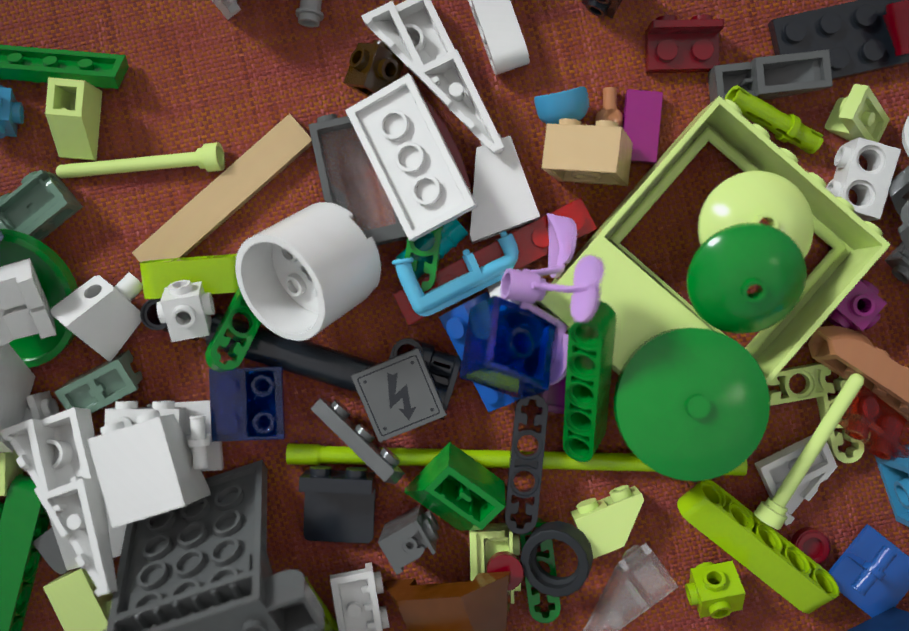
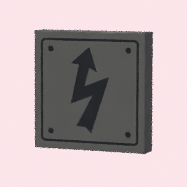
(399, 394)

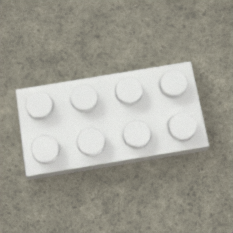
(411, 158)

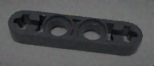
(521, 462)

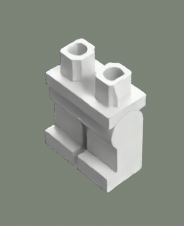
(23, 304)

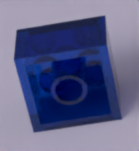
(508, 348)

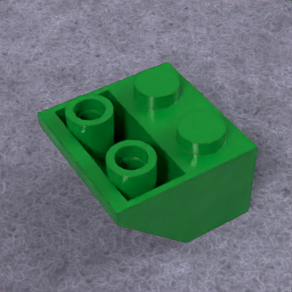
(459, 490)

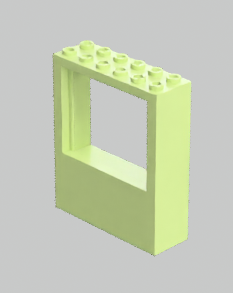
(650, 306)

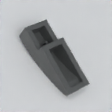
(774, 75)

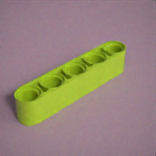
(757, 546)

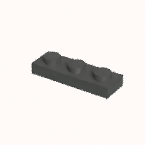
(359, 439)

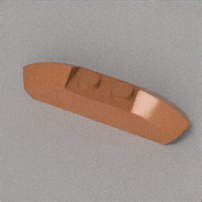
(852, 352)

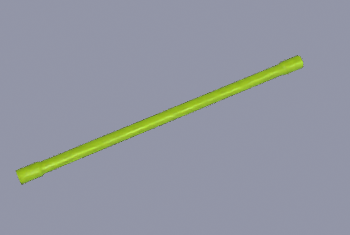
(317, 454)

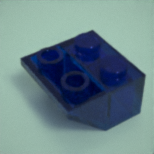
(247, 403)

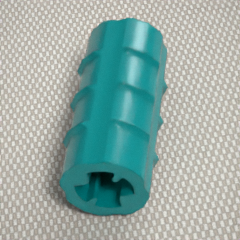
(452, 234)

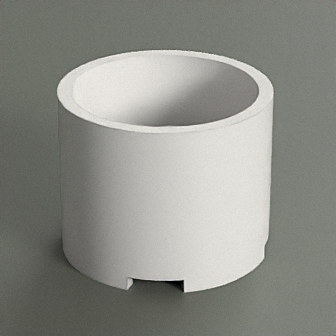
(307, 270)

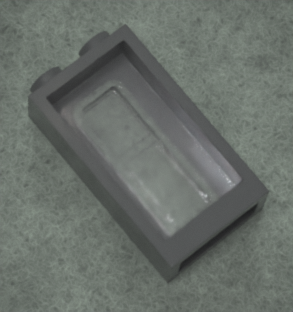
(351, 180)

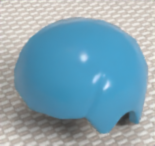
(562, 105)

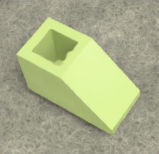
(74, 117)
(608, 520)

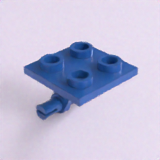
(872, 572)

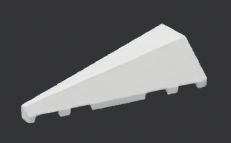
(422, 44)
(68, 486)

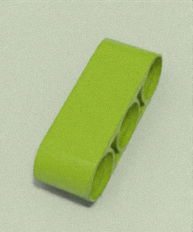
(214, 271)

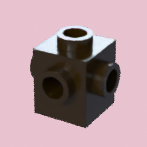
(372, 68)

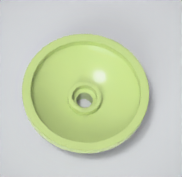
(756, 197)

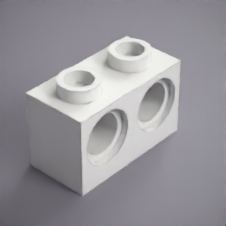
(869, 184)

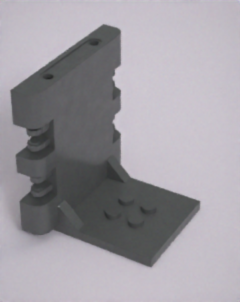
(210, 567)

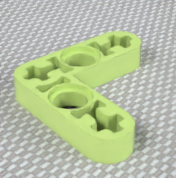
(817, 388)

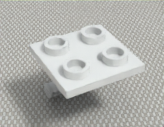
(206, 454)

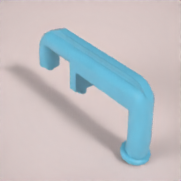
(460, 287)

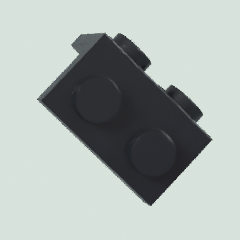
(338, 504)

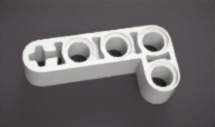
(500, 34)

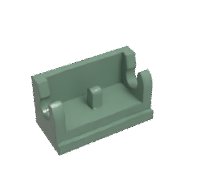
(100, 384)

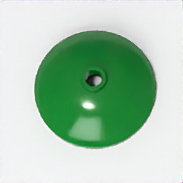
(735, 261)

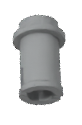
(309, 13)

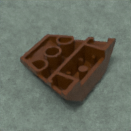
(454, 605)

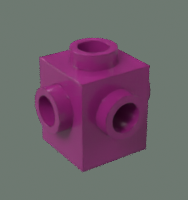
(859, 308)

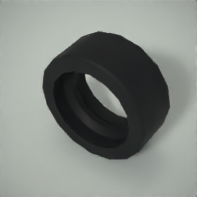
(541, 579)

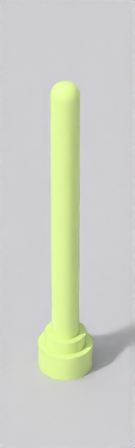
(207, 157)
(774, 510)

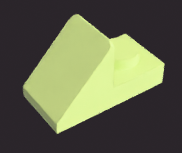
(858, 116)

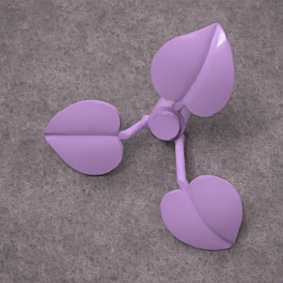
(529, 287)

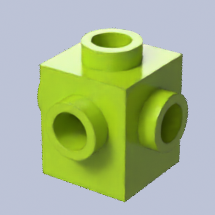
(715, 589)

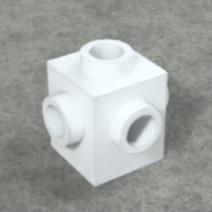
(186, 310)

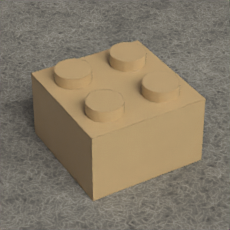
(587, 152)

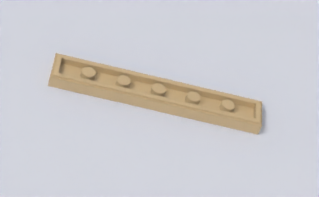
(227, 193)

